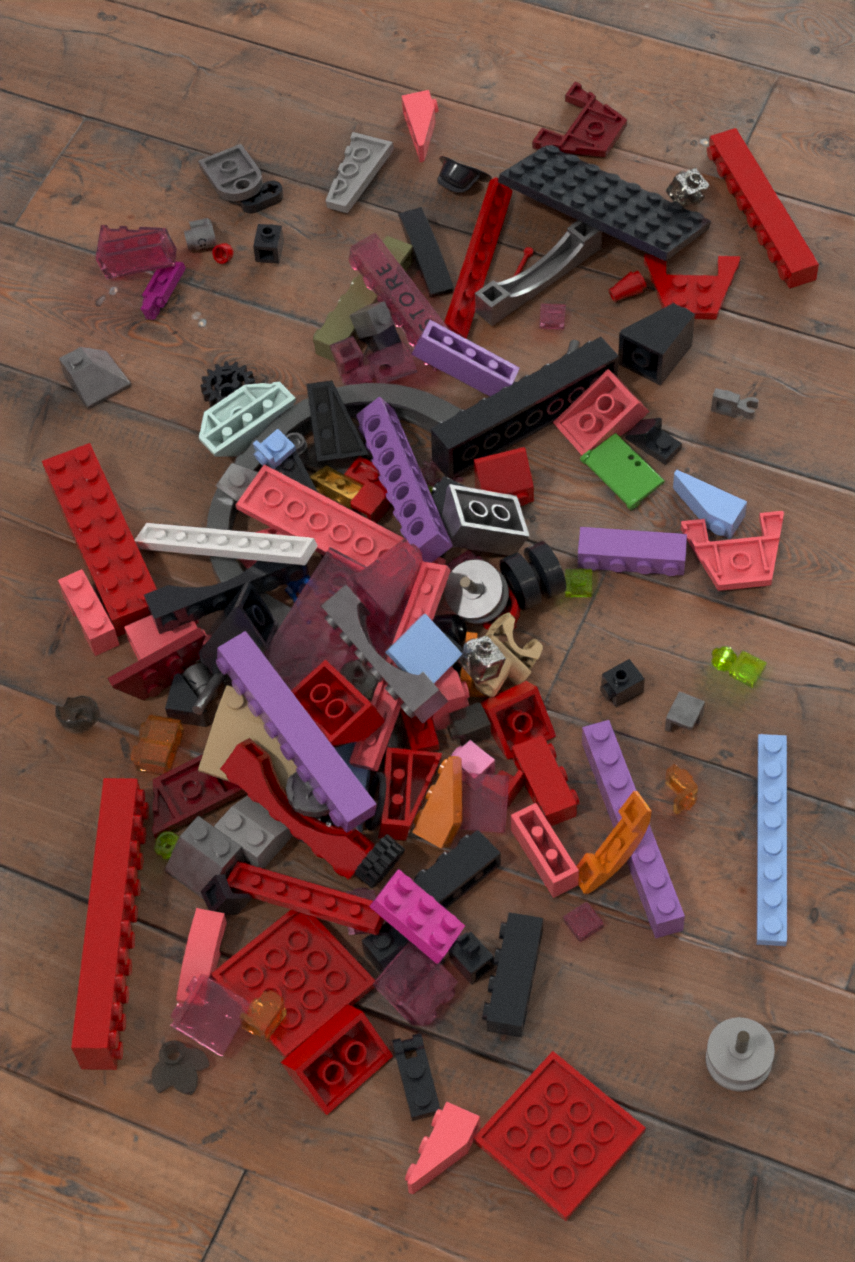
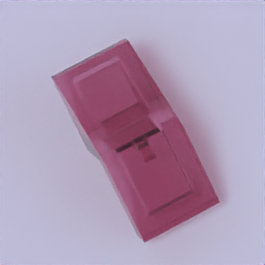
(347, 359)

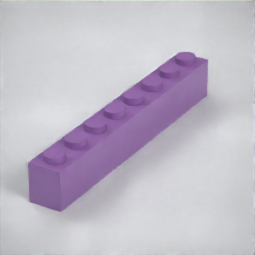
(296, 732)
(646, 861)

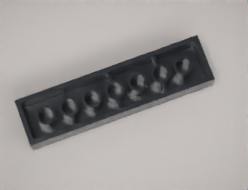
(519, 408)

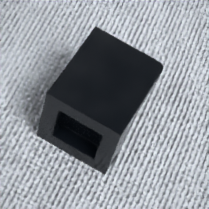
(220, 898)

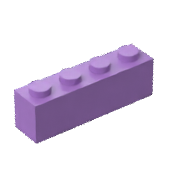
(464, 359)
(632, 551)

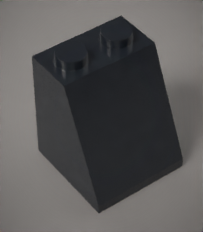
(657, 342)
(243, 613)

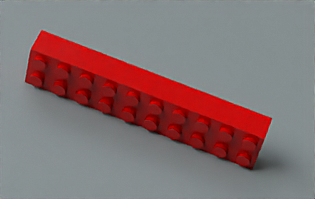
(109, 925)

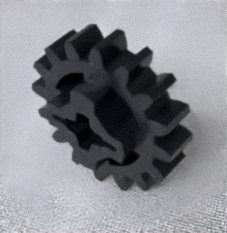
(225, 381)

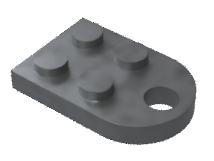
(230, 172)

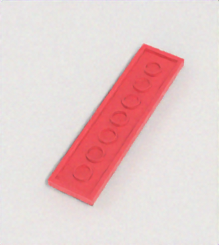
(305, 513)

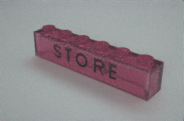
(394, 286)

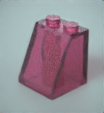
(388, 583)

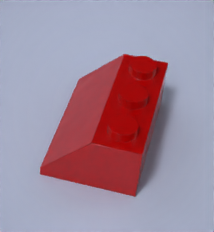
(337, 706)
(337, 1058)

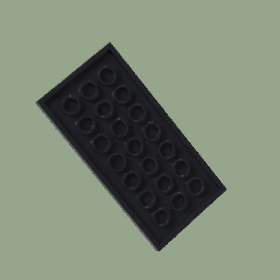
(605, 201)

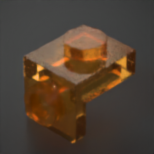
(684, 786)

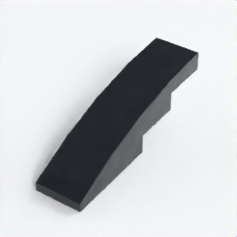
(426, 252)

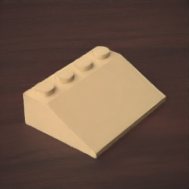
(234, 725)

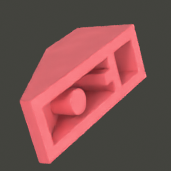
(419, 114)

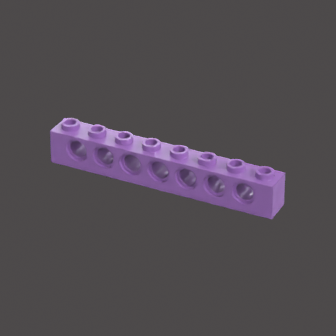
(403, 480)

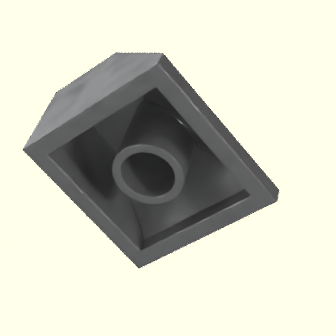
(93, 375)

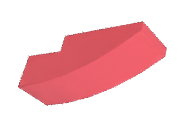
(202, 948)

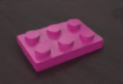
(417, 916)

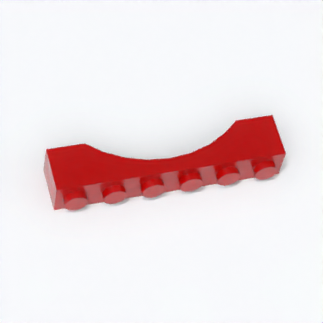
(254, 773)

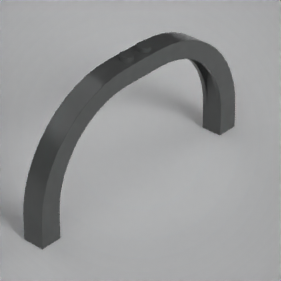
(410, 406)

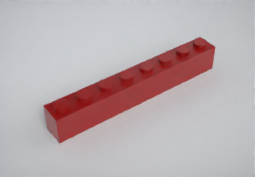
(762, 208)

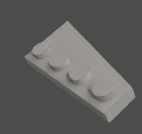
(359, 167)

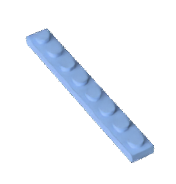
(772, 840)

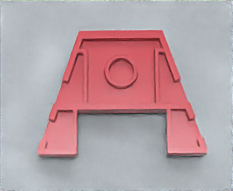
(737, 561)

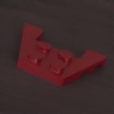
(592, 131)

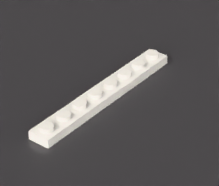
(226, 543)

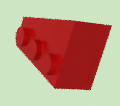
(407, 783)

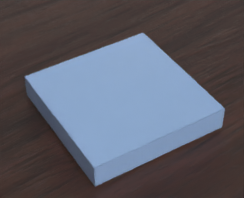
(424, 650)

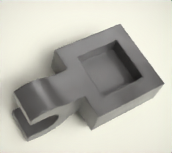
(729, 404)

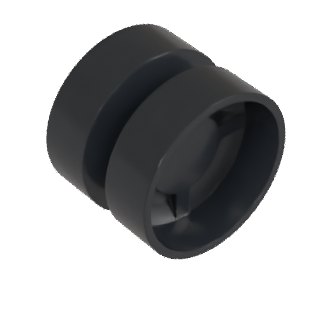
(533, 575)

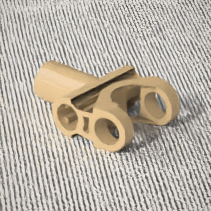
(518, 660)

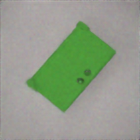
(626, 477)

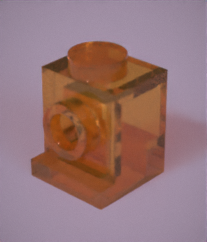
(264, 1015)

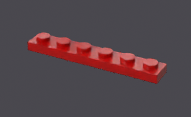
(305, 897)

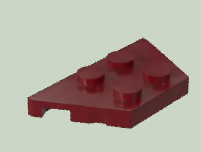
(156, 671)
(186, 794)

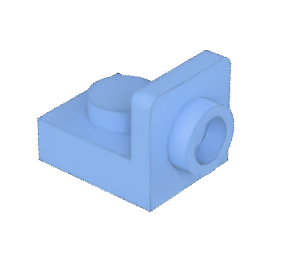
(273, 449)

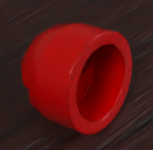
(222, 250)

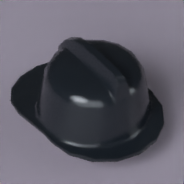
(458, 176)

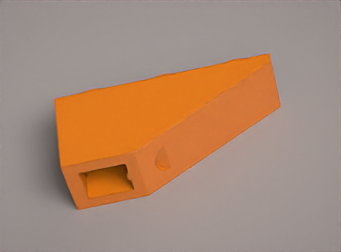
(443, 811)

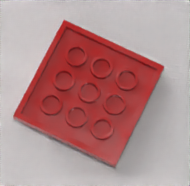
(304, 968)
(559, 1135)

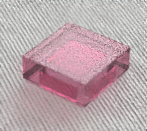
(552, 316)
(583, 921)

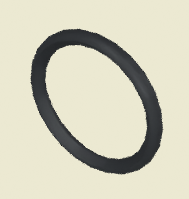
(379, 776)

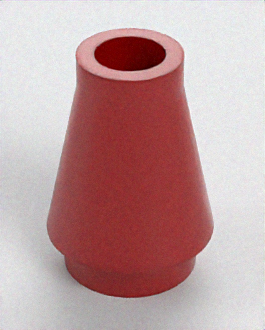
(628, 286)

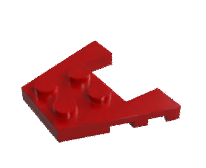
(697, 293)

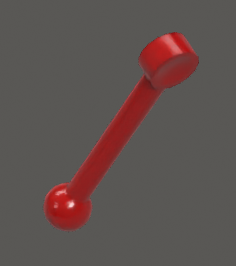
(528, 252)

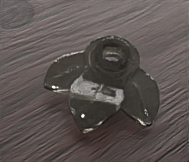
(178, 1072)

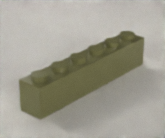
(338, 323)

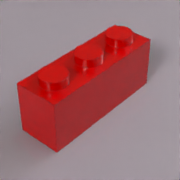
(545, 780)

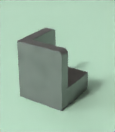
(685, 712)

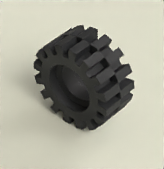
(379, 861)

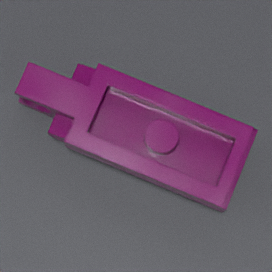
(160, 289)

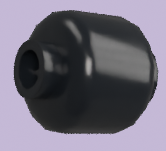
(452, 626)

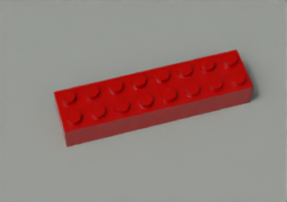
(101, 535)

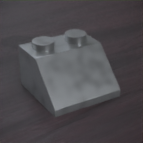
(201, 855)

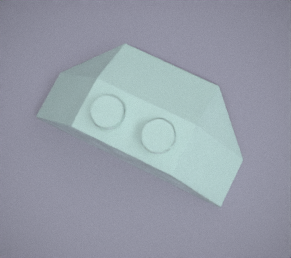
(242, 416)

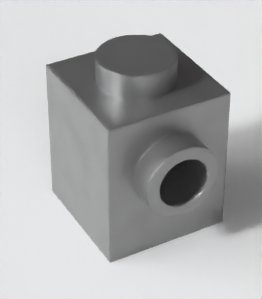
(372, 319)

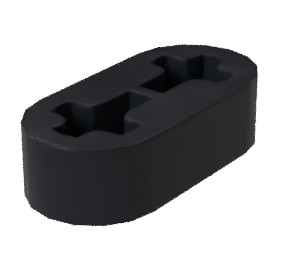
(263, 198)

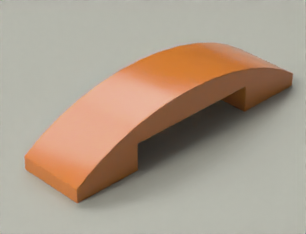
(618, 846)

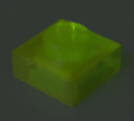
(578, 582)
(747, 669)

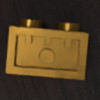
(335, 486)

